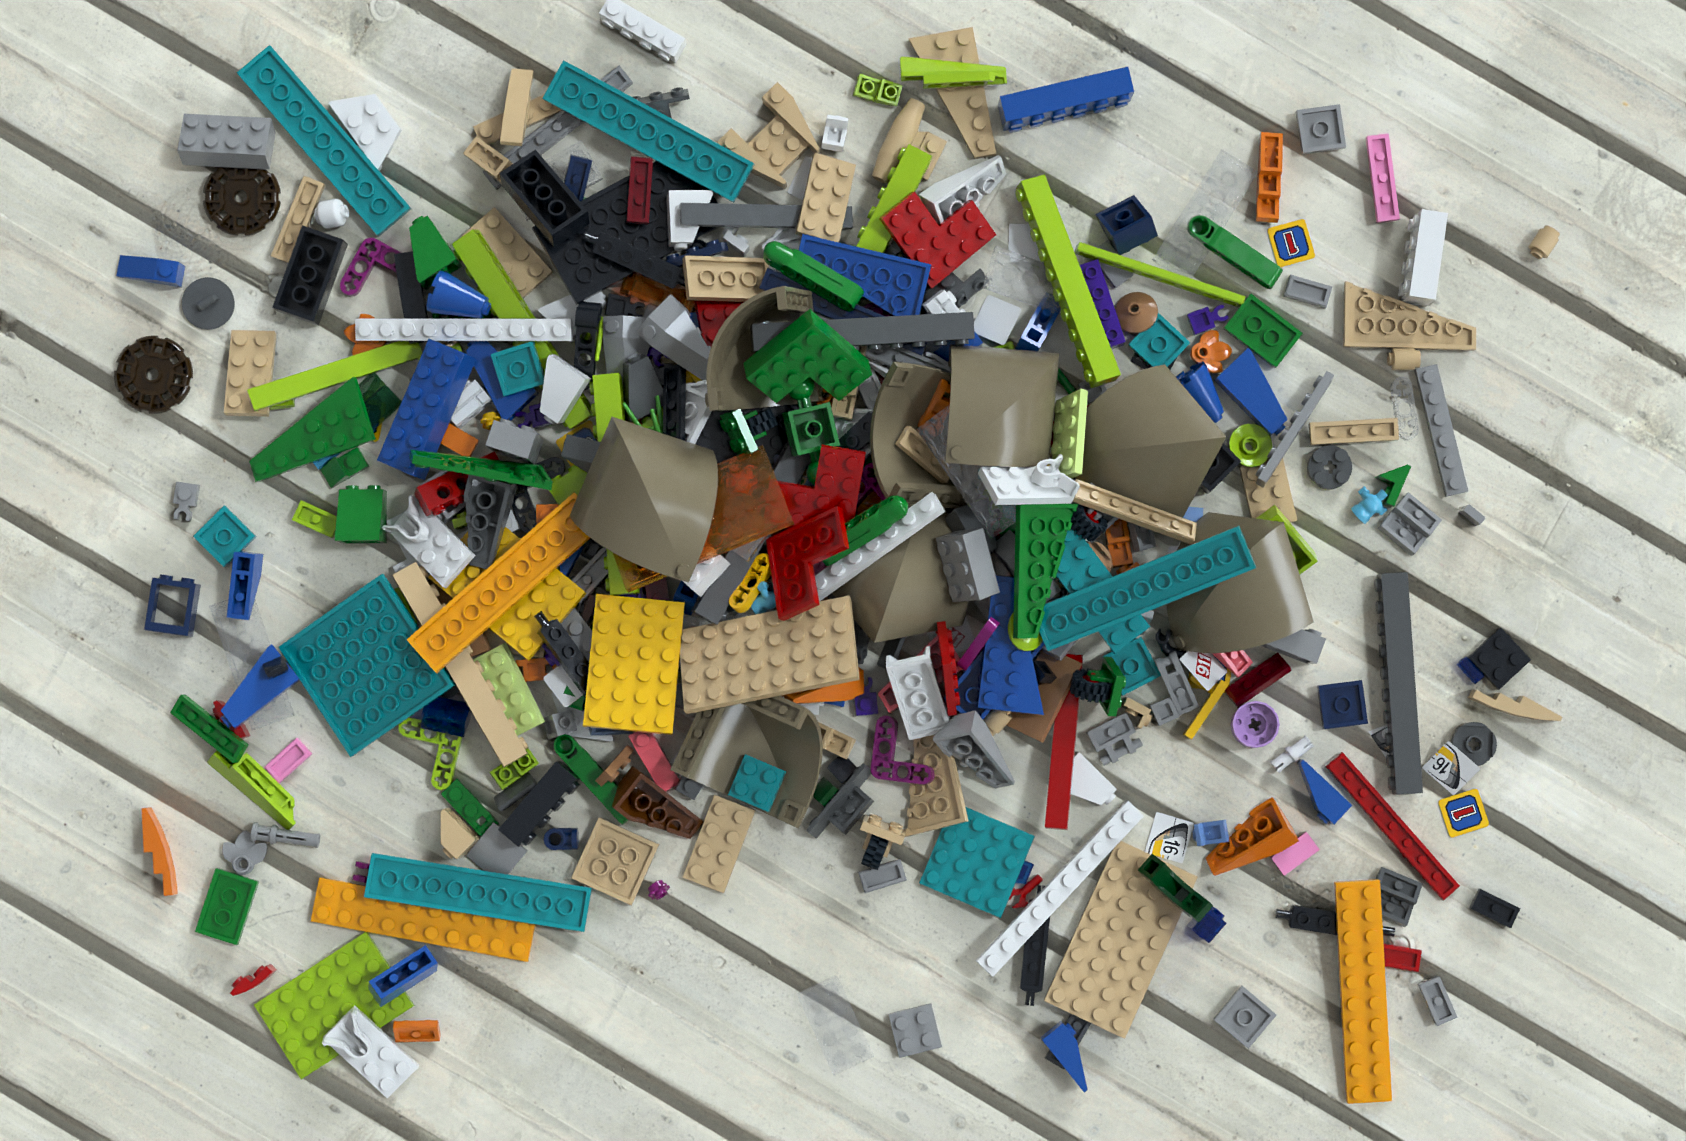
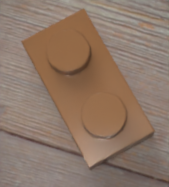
(611, 772)

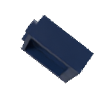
(191, 610)

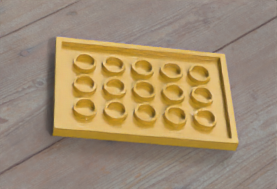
(518, 627)
(633, 664)

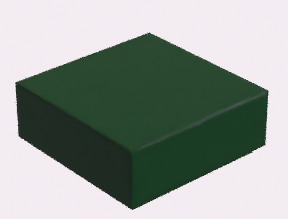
(824, 791)

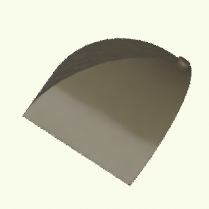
(732, 347)
(899, 404)
(1000, 406)
(1149, 441)
(649, 498)
(905, 589)
(1250, 606)
(766, 730)

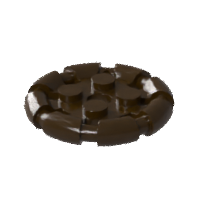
(241, 210)
(166, 374)

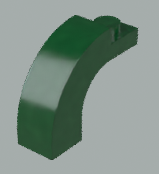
(1175, 888)

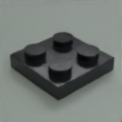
(1499, 658)

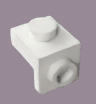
(835, 133)

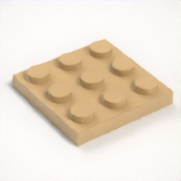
(615, 861)

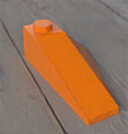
(837, 692)
(1259, 837)

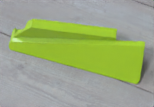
(950, 74)
(257, 786)

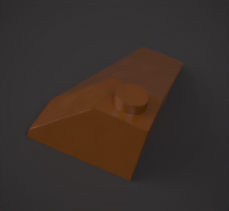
(649, 804)

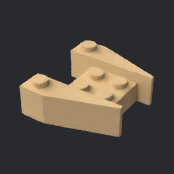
(778, 142)

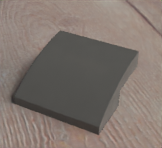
(1397, 896)

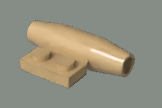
(905, 132)

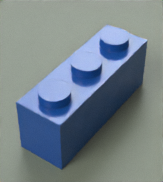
(403, 976)

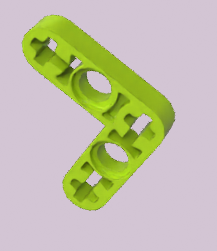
(440, 739)

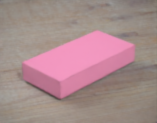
(288, 760)
(1295, 854)

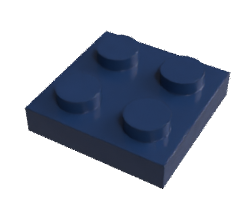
(1342, 704)

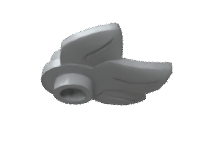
(245, 850)

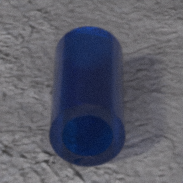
(1470, 670)

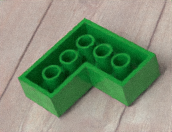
(806, 351)

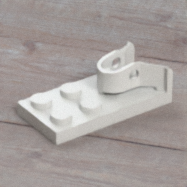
(1029, 484)
(431, 543)
(918, 694)
(370, 1051)

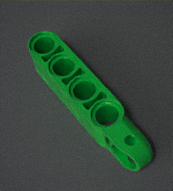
(1234, 251)
(813, 275)
(871, 524)
(587, 771)

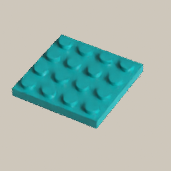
(978, 862)

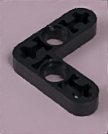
(521, 521)

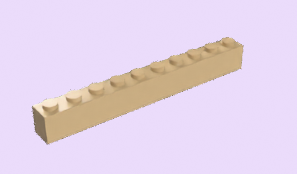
(465, 672)

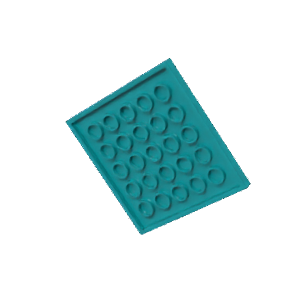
(364, 667)

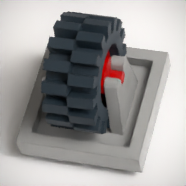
(1090, 522)

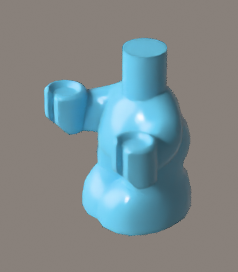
(1369, 505)
(765, 600)

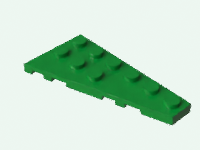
(326, 430)
(490, 469)
(1038, 553)

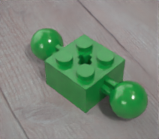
(815, 416)

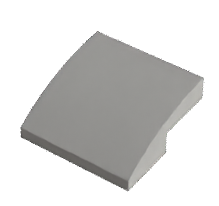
(1409, 524)
(496, 852)

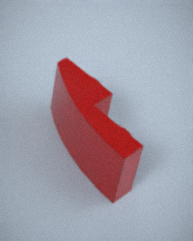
(241, 731)
(248, 982)

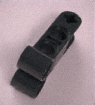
(587, 320)

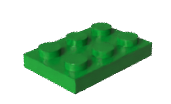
(1263, 331)
(227, 906)

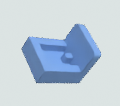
(1210, 832)

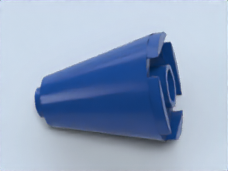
(456, 298)
(1202, 389)

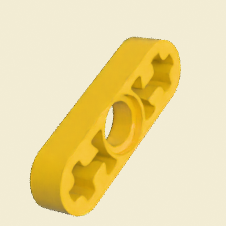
(753, 592)

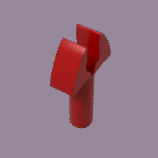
(1026, 889)

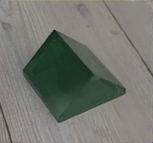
(378, 399)

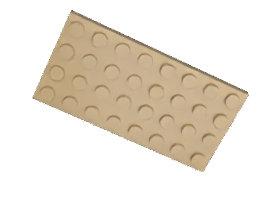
(768, 656)
(1116, 944)

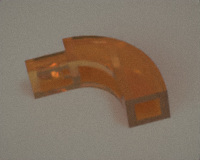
(652, 292)

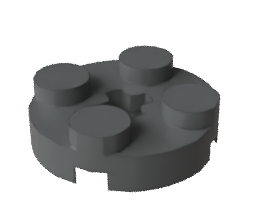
(1320, 476)
(1482, 734)

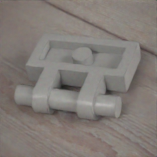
(1111, 732)

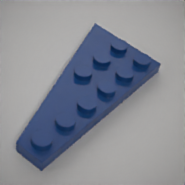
(886, 279)
(1007, 672)

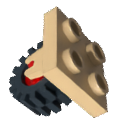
(879, 839)

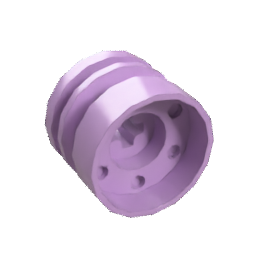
(1266, 730)

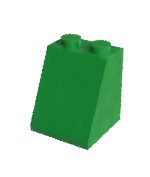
(430, 251)
(361, 515)

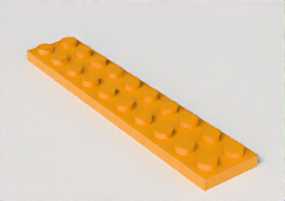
(499, 587)
(345, 906)
(1363, 991)

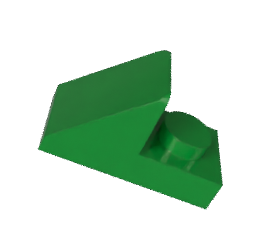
(344, 467)
(1396, 479)

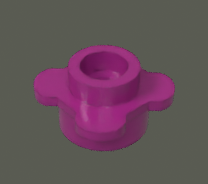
(658, 890)

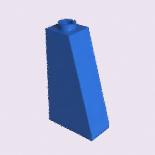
(1252, 393)
(508, 405)
(256, 691)

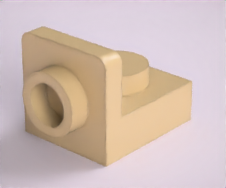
(1135, 708)

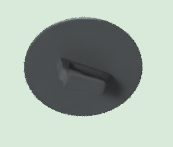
(208, 303)

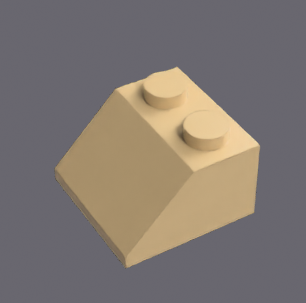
(456, 835)

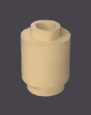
(1544, 242)
(1404, 359)
(997, 720)

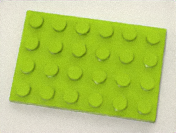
(321, 996)

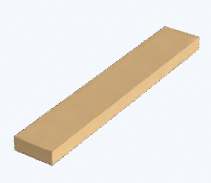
(1135, 512)

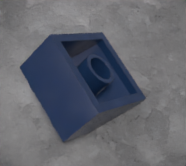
(1127, 225)

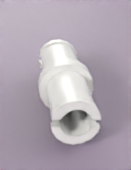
(1292, 754)

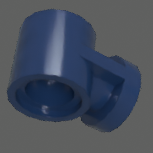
(569, 839)

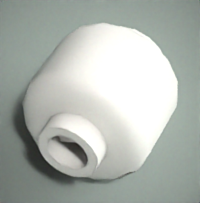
(331, 213)

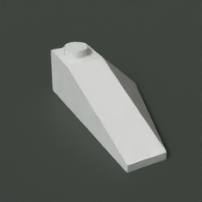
(970, 184)

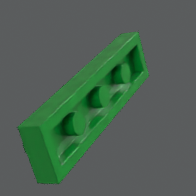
(209, 728)

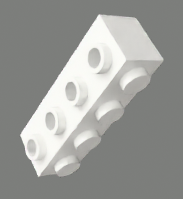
(643, 29)

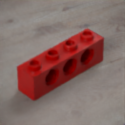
(427, 493)

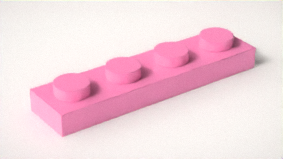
(1382, 178)

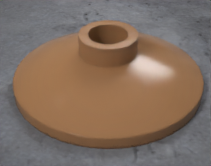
(1136, 321)

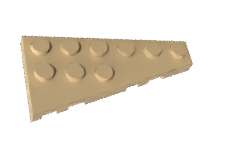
(965, 104)
(1389, 323)
(939, 802)

